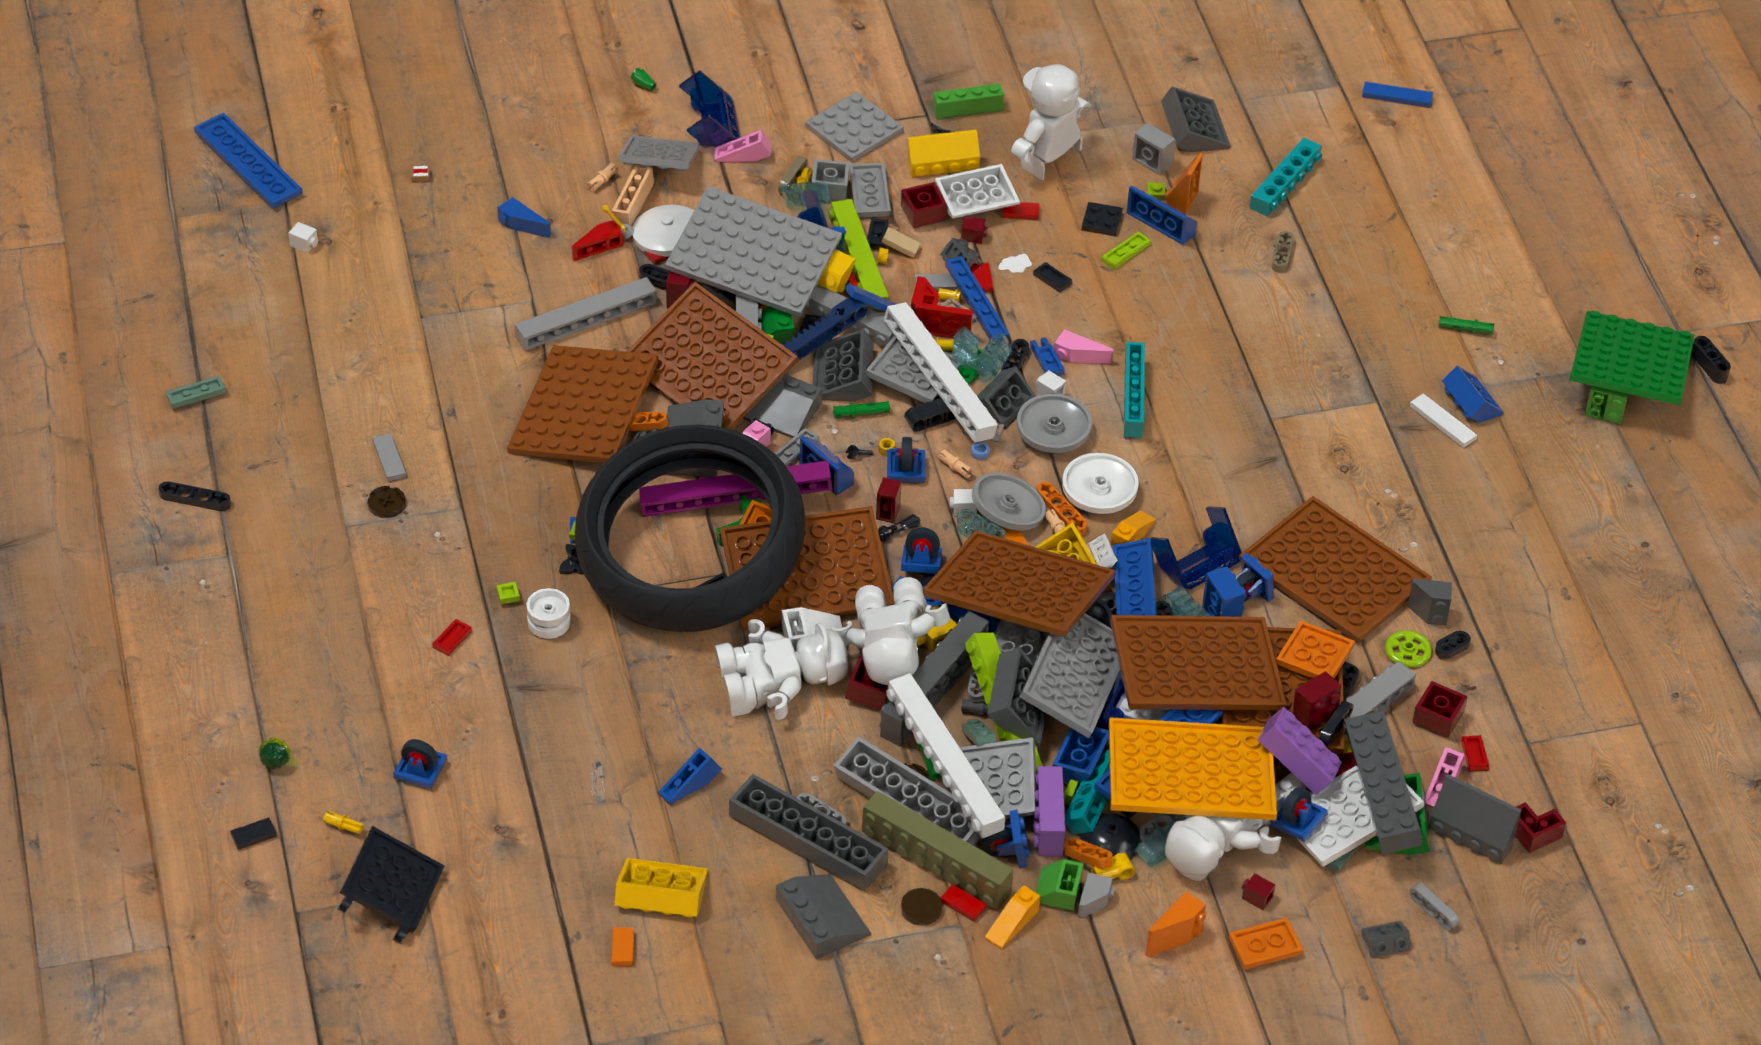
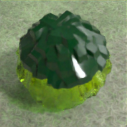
(274, 753)

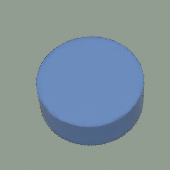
(980, 451)

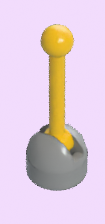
(625, 228)

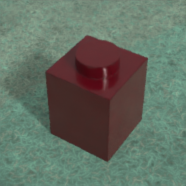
(974, 229)
(1258, 891)

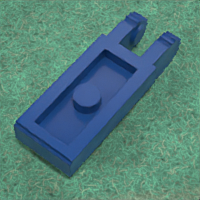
(1047, 357)

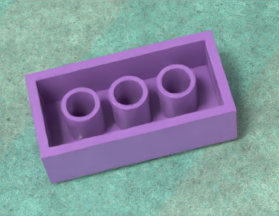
(1300, 750)
(1049, 813)

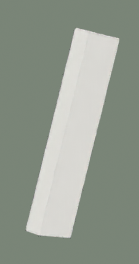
(1443, 420)

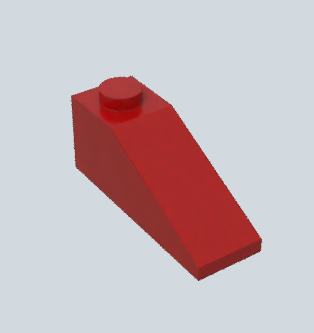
(598, 240)

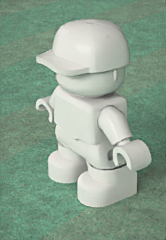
(1053, 121)
(892, 631)
(774, 670)
(1199, 841)

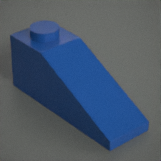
(521, 218)
(690, 777)

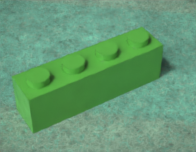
(968, 101)

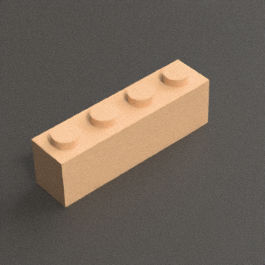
(633, 194)

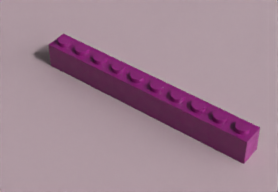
(724, 490)

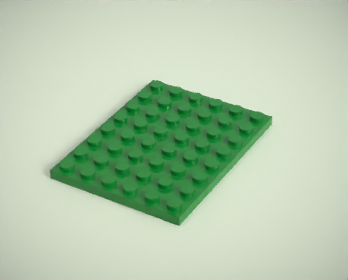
(1632, 357)

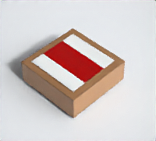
(420, 173)

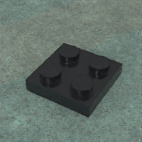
(1102, 219)

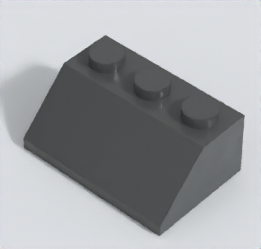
(1006, 395)

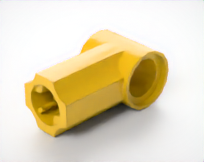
(1121, 868)

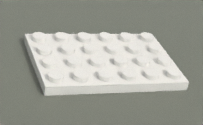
(1347, 818)

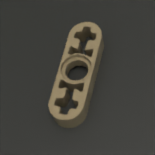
(793, 172)
(1282, 256)

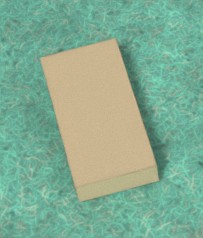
(900, 242)

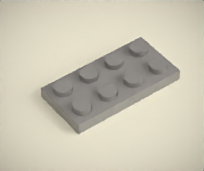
(870, 190)

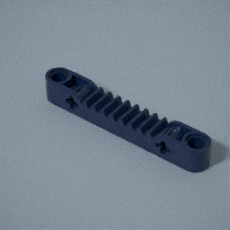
(849, 310)

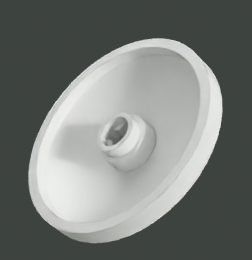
(661, 228)
(1100, 483)

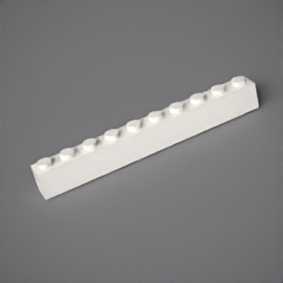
(940, 372)
(946, 756)

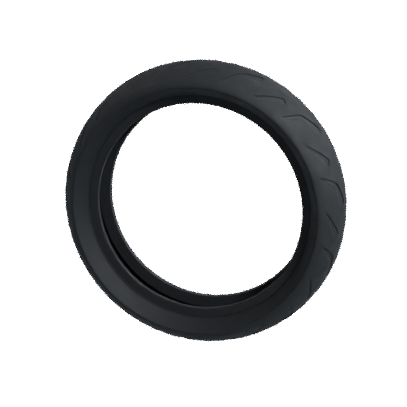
(705, 605)

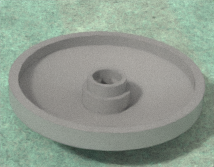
(1054, 423)
(1008, 501)

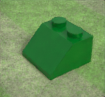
(777, 324)

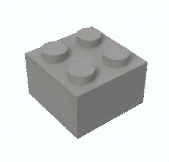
(1153, 148)
(834, 174)

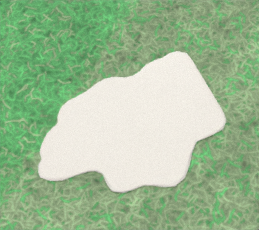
(1015, 264)

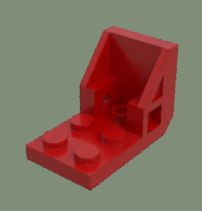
(938, 319)

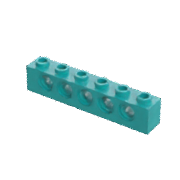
(1285, 177)
(1134, 389)
(1088, 802)

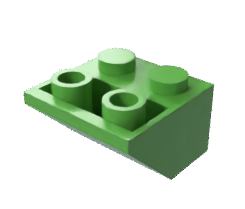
(1606, 404)
(1060, 884)

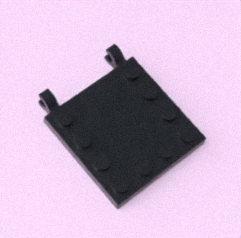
(391, 881)

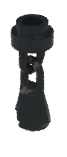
(911, 521)

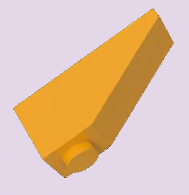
(1132, 528)
(1014, 917)

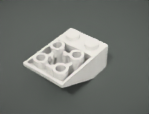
(802, 621)

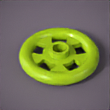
(1409, 636)

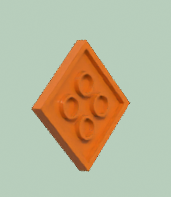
(1314, 651)

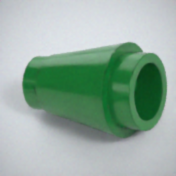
(643, 79)

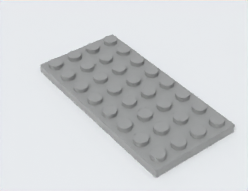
(1074, 675)

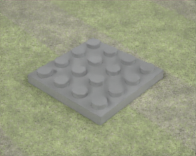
(854, 127)
(658, 152)
(899, 371)
(1007, 773)

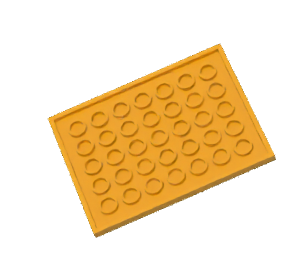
(1190, 769)

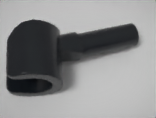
(853, 451)

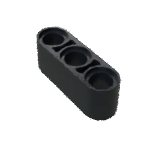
(1710, 359)
(928, 415)

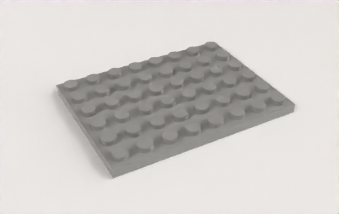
(753, 251)

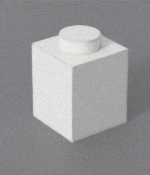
(303, 237)
(1050, 384)
(961, 500)

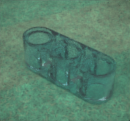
(793, 197)
(965, 347)
(992, 357)
(970, 521)
(1183, 603)
(1153, 848)

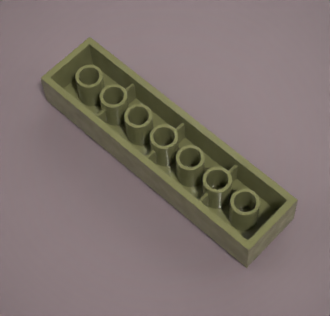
(937, 850)

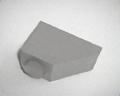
(1096, 894)

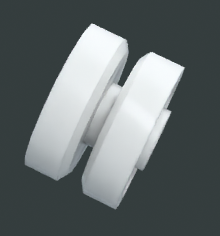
(548, 613)

